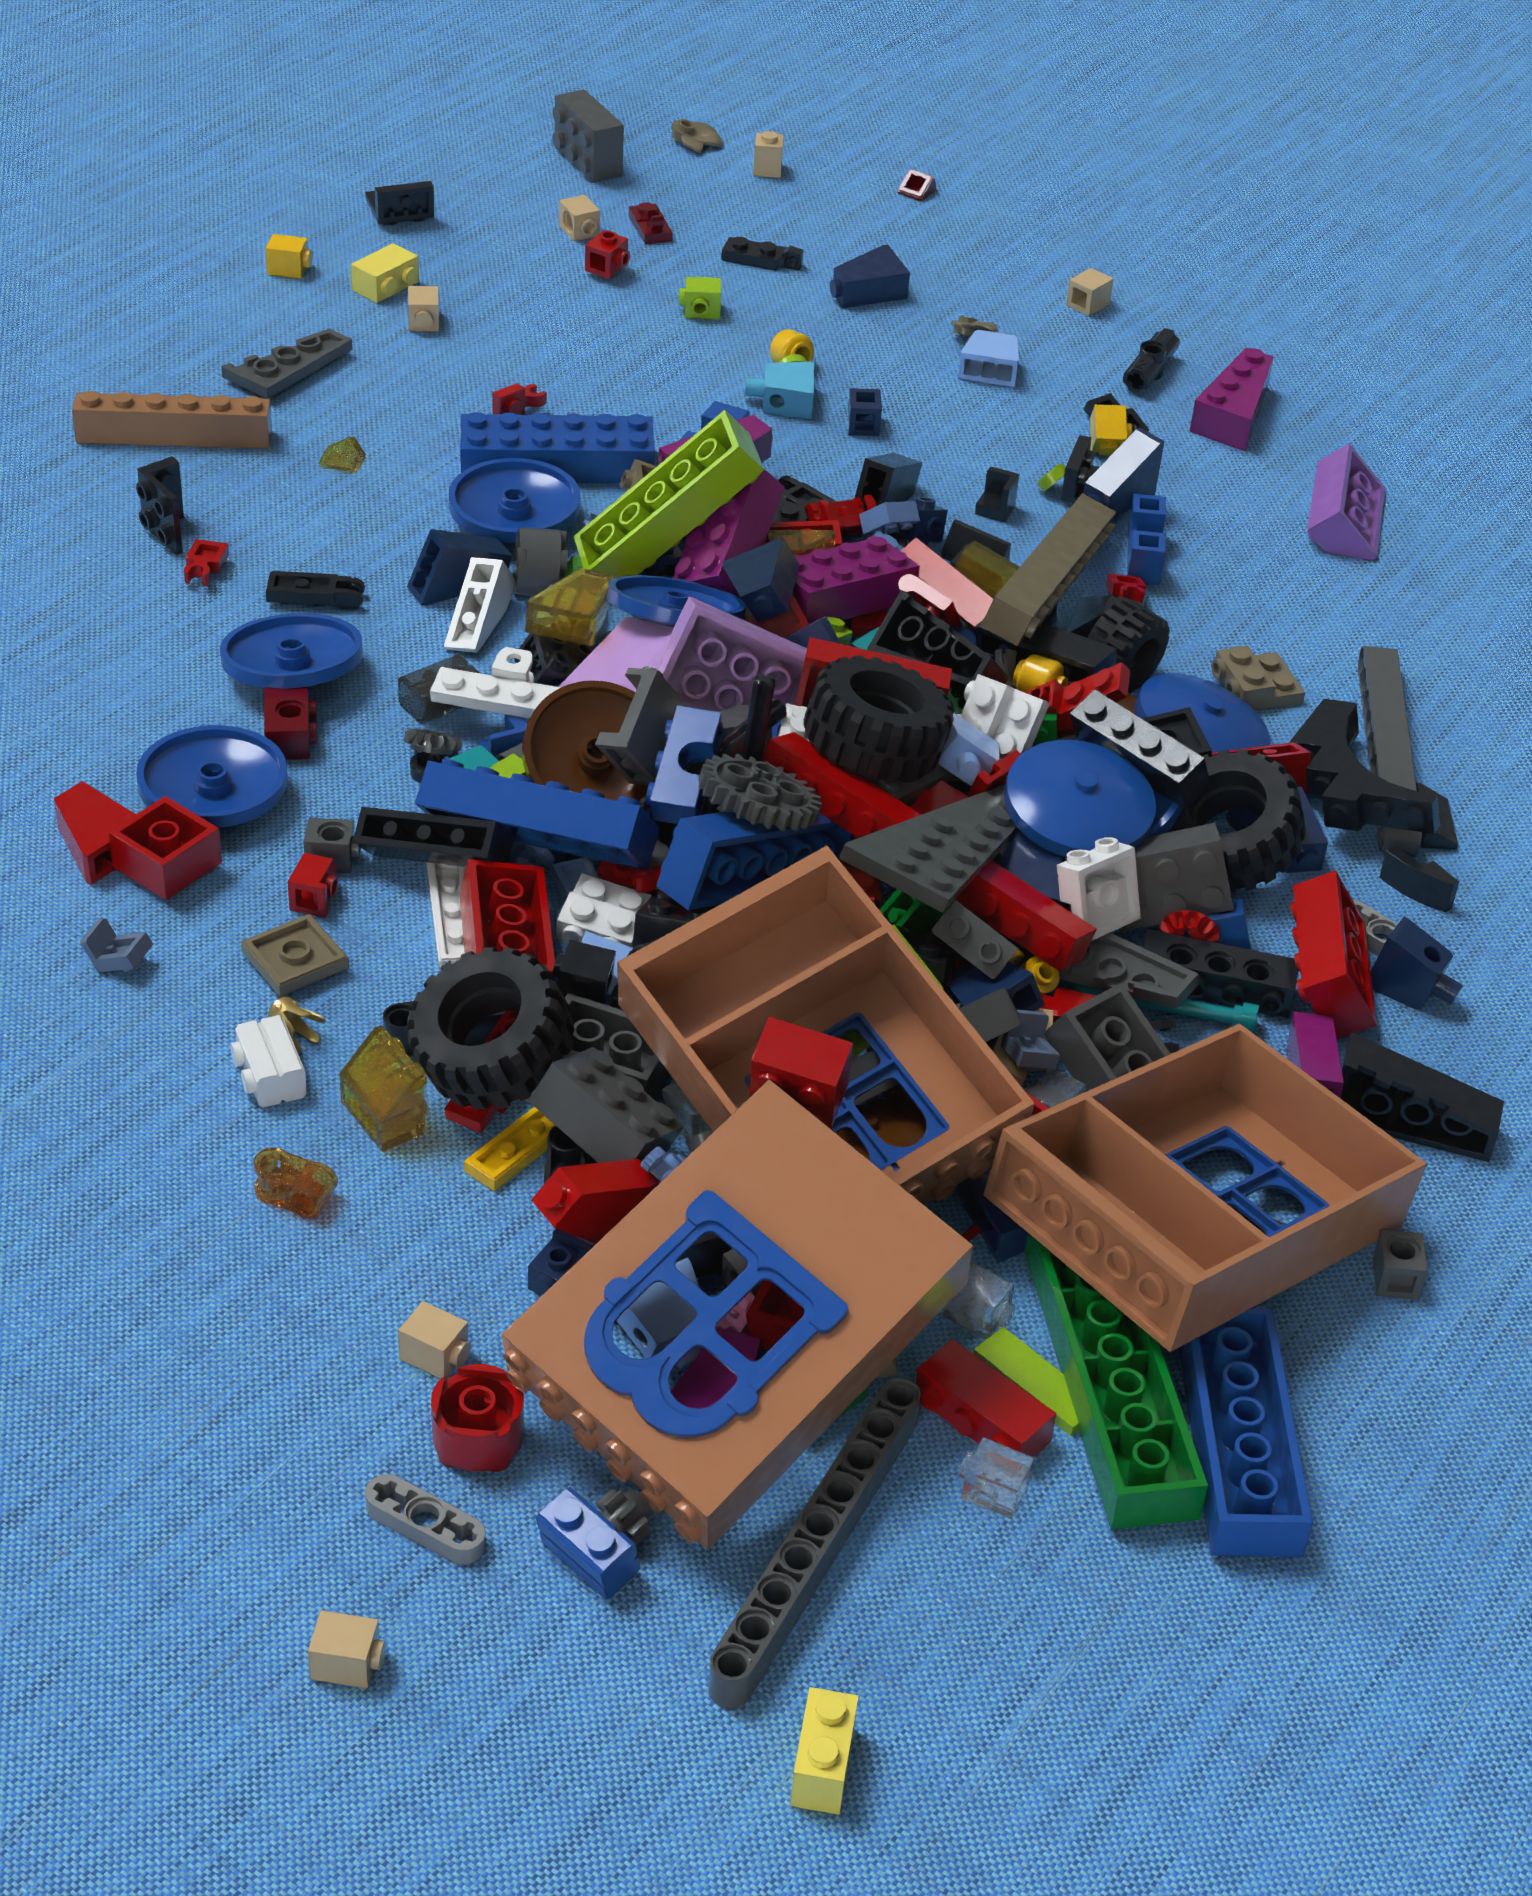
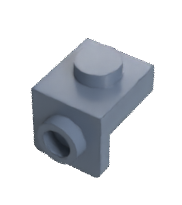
(114, 951)
(1027, 1043)

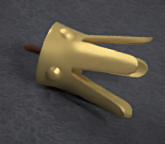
(292, 1016)

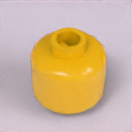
(791, 342)
(1037, 671)

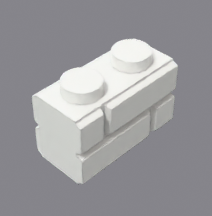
(269, 1061)

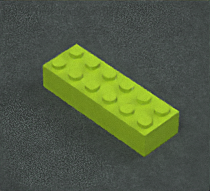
(671, 500)

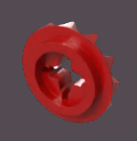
(1197, 924)

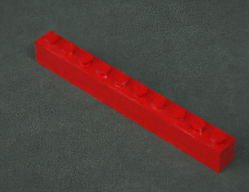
(992, 896)

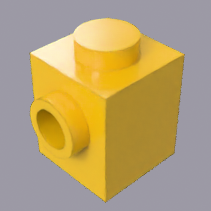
(288, 256)
(1108, 428)

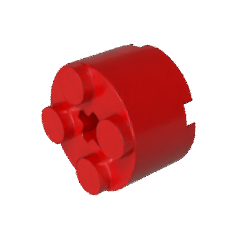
(477, 1419)

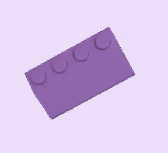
(1346, 506)

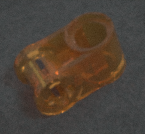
(295, 1186)

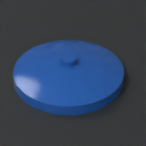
(512, 494)
(664, 598)
(291, 650)
(1222, 715)
(215, 773)
(1078, 793)

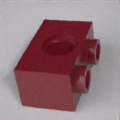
(288, 721)

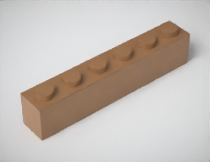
(172, 420)

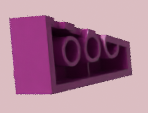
(1233, 400)

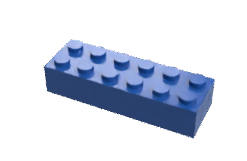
(581, 445)
(542, 814)
(725, 855)
(1246, 1439)

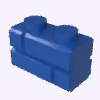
(588, 1543)

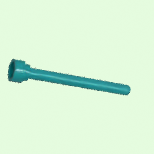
(1245, 1014)

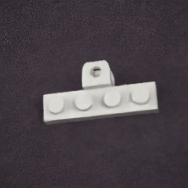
(506, 691)

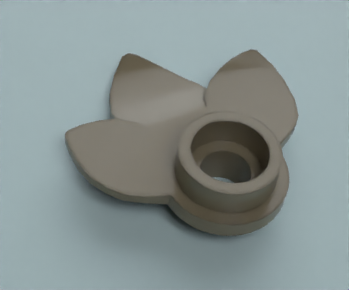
(695, 134)
(967, 326)

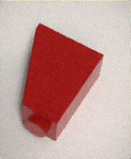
(85, 823)
(594, 1196)

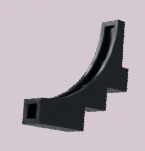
(1348, 789)

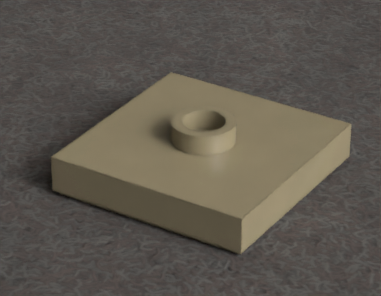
(294, 954)

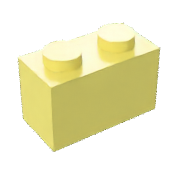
(384, 273)
(824, 1751)

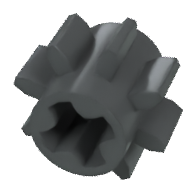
(627, 1512)

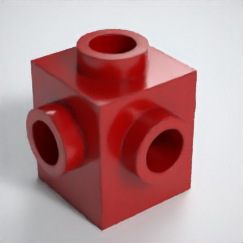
(606, 254)

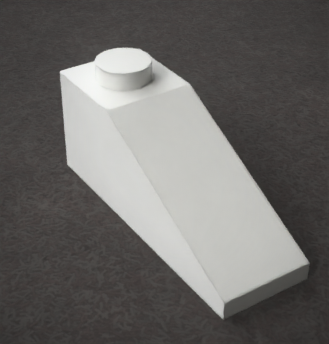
(480, 604)

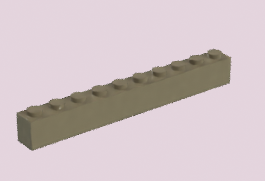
(1049, 571)

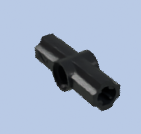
(1151, 360)

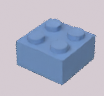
(889, 517)

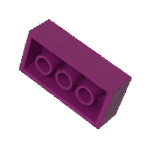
(730, 532)
(850, 579)

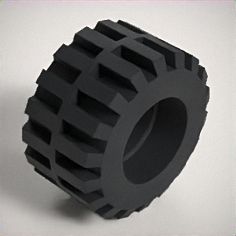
(1137, 635)

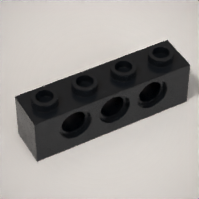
(1231, 973)

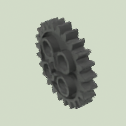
(759, 792)

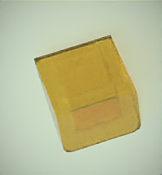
(343, 455)

